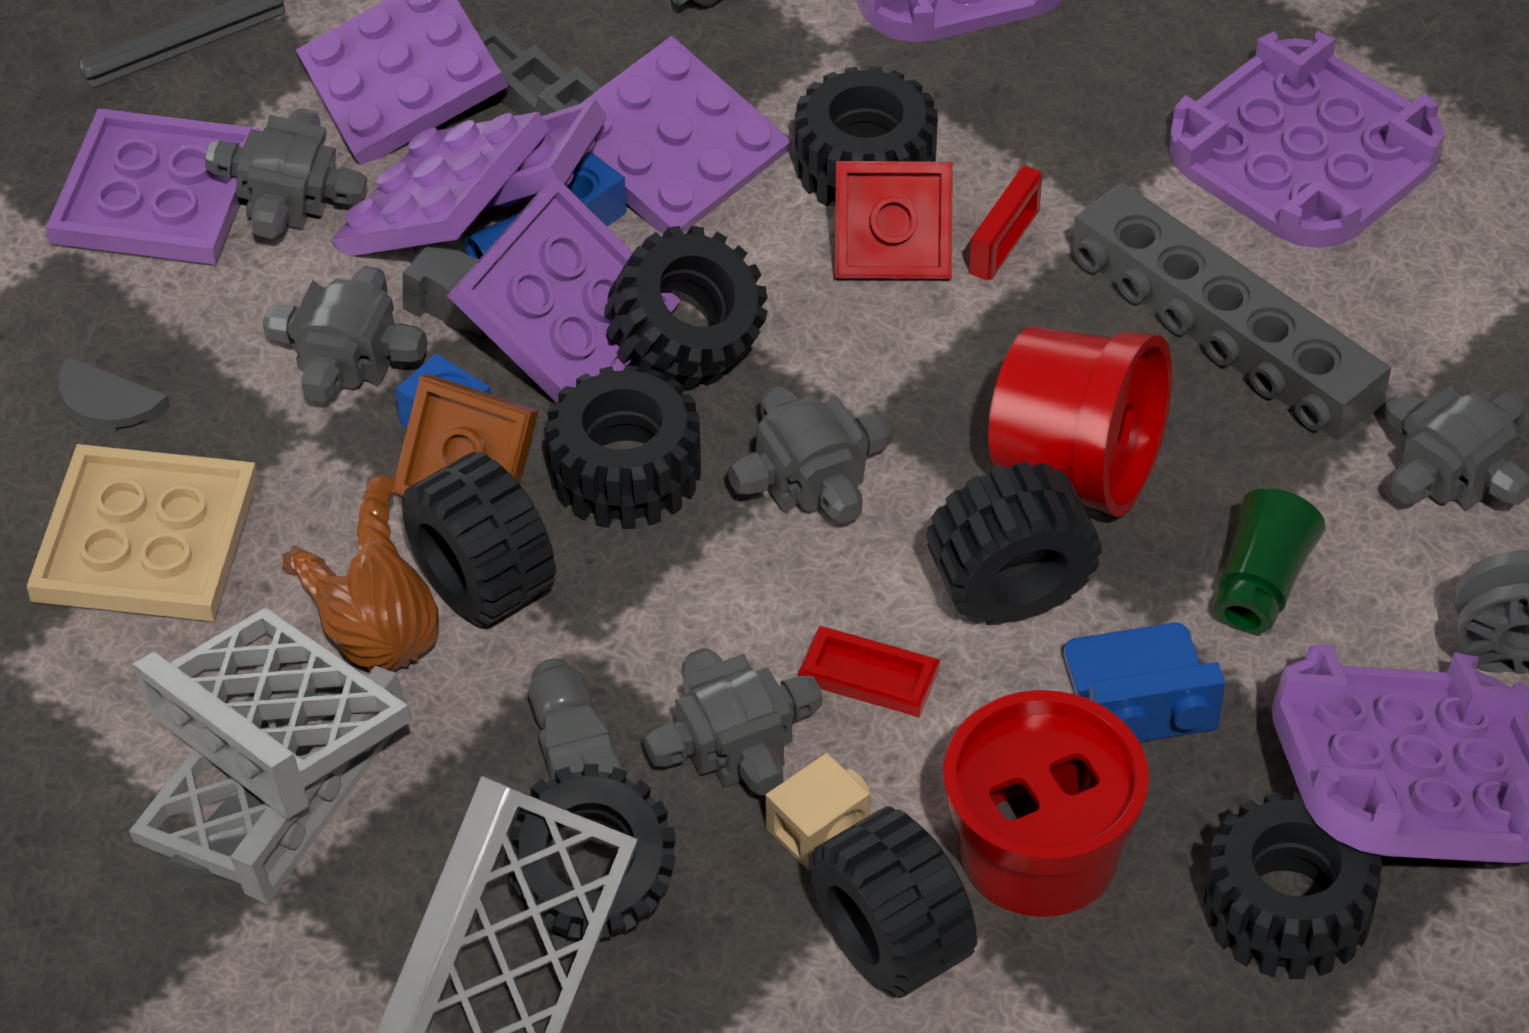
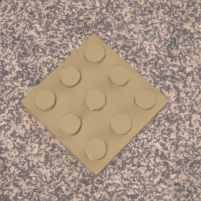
(143, 532)

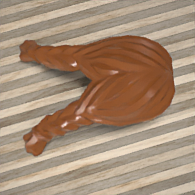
(382, 606)

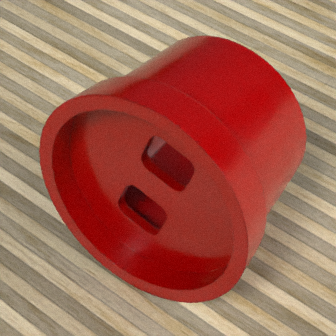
(1084, 409)
(1082, 775)

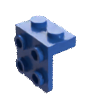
(1148, 680)

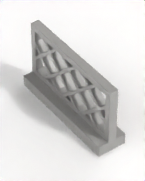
(231, 732)
(274, 842)
(461, 895)

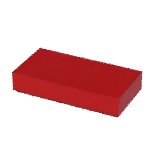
(1005, 223)
(870, 671)

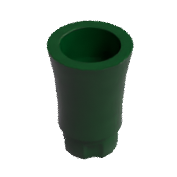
(1266, 557)

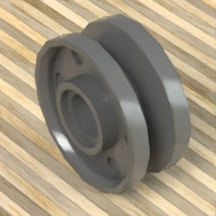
(1495, 612)

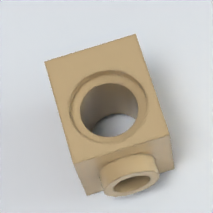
(816, 806)

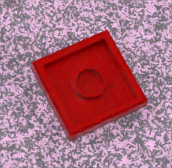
(893, 220)

